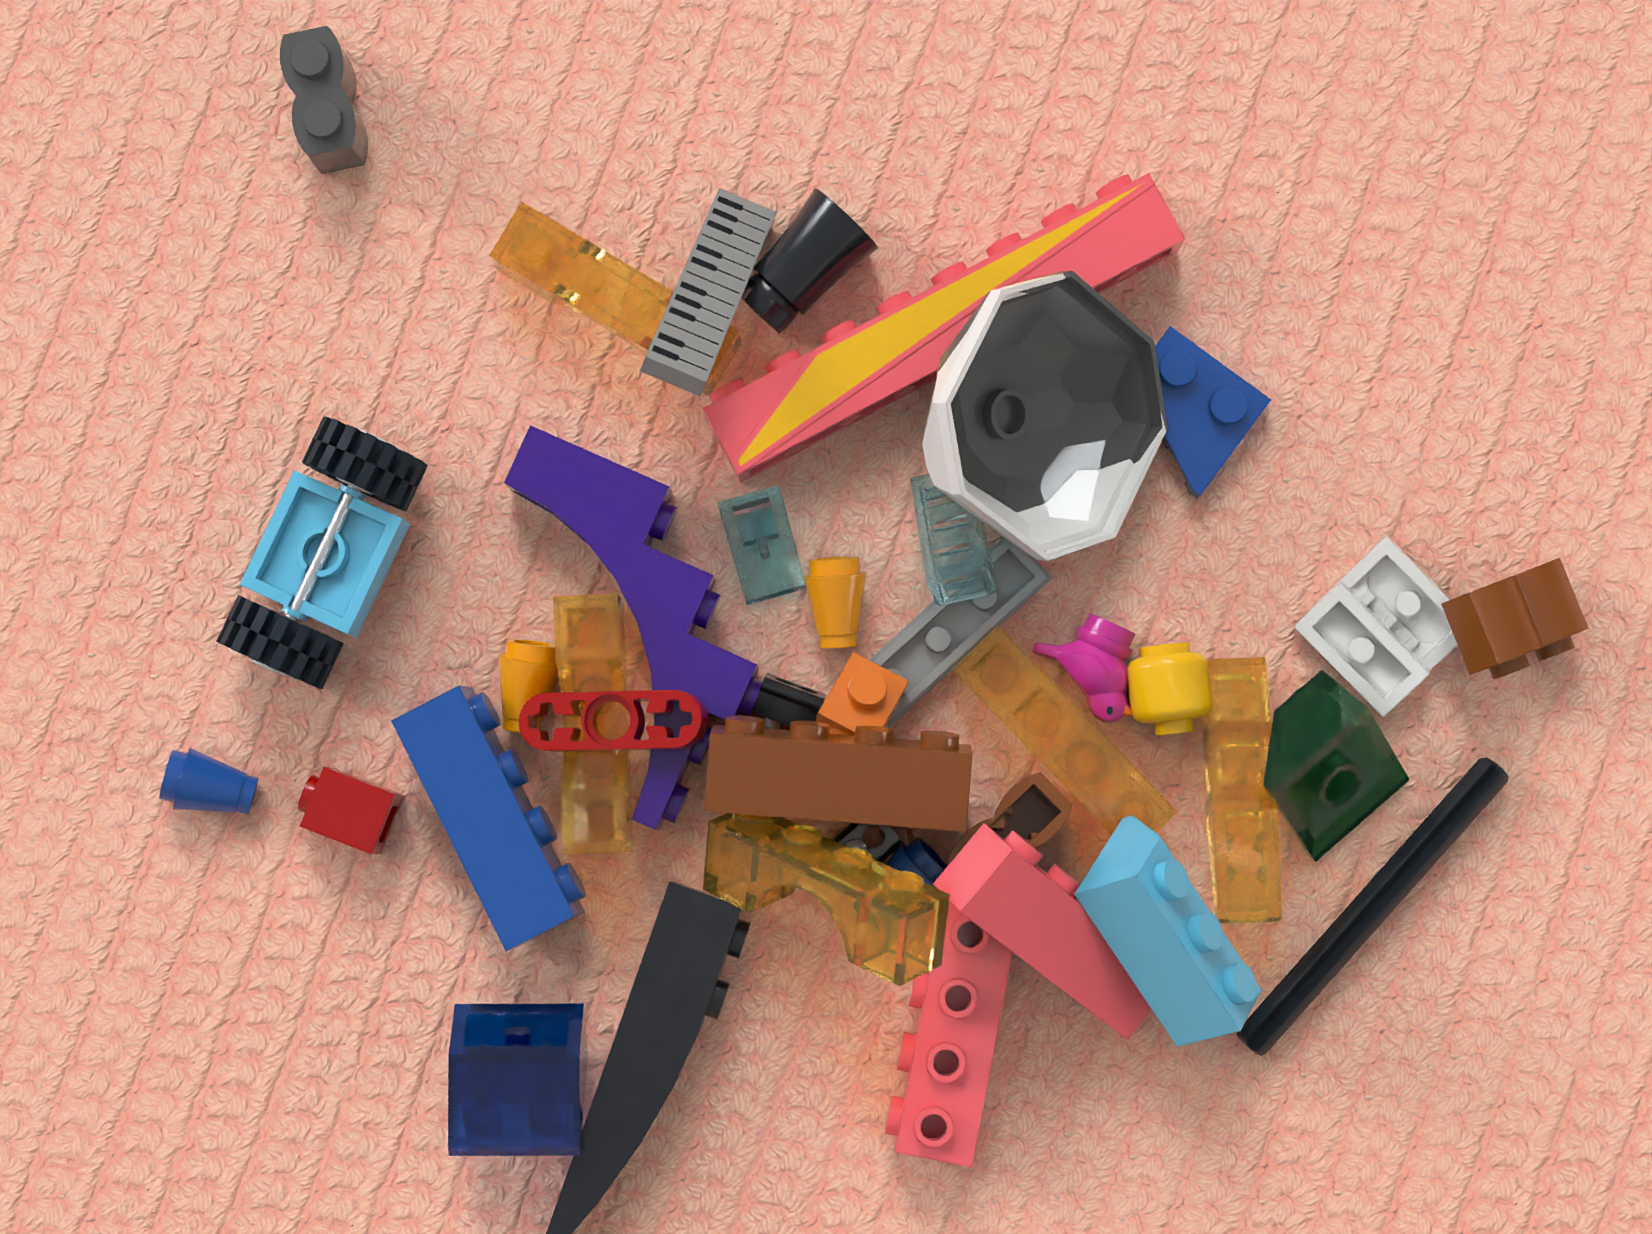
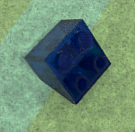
(517, 1079)

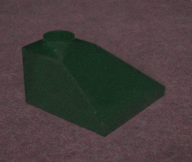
(1328, 764)

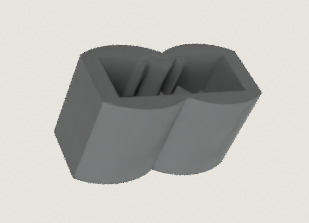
(324, 99)

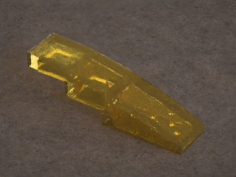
(1238, 808)

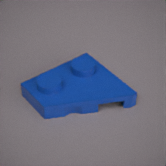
(1204, 408)

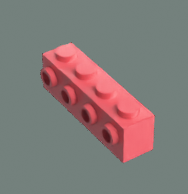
(1042, 923)
(951, 1047)

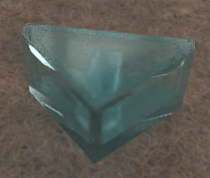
(762, 544)

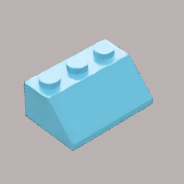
(1167, 936)

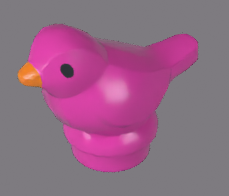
(1097, 665)

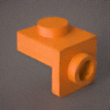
(861, 696)

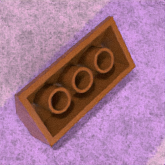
(838, 775)

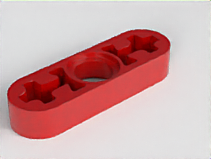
(567, 705)

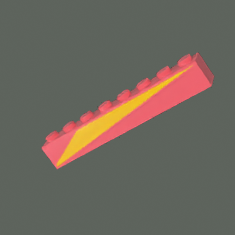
(902, 346)

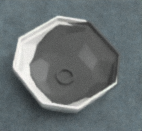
(1046, 415)

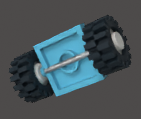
(324, 552)

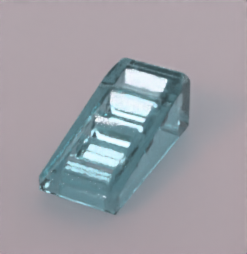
(959, 572)

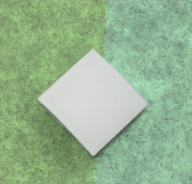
(1381, 626)

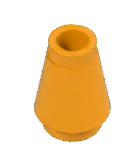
(836, 599)
(525, 671)

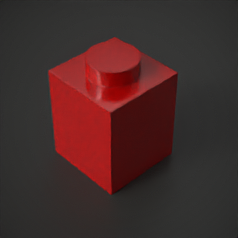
(349, 809)

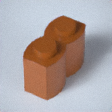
(1514, 618)
(1030, 809)

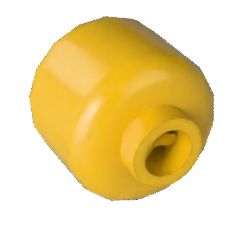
(1169, 687)

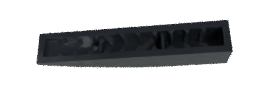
(656, 1033)

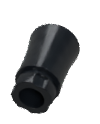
(806, 261)

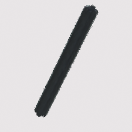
(1372, 906)

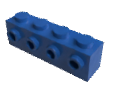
(489, 815)

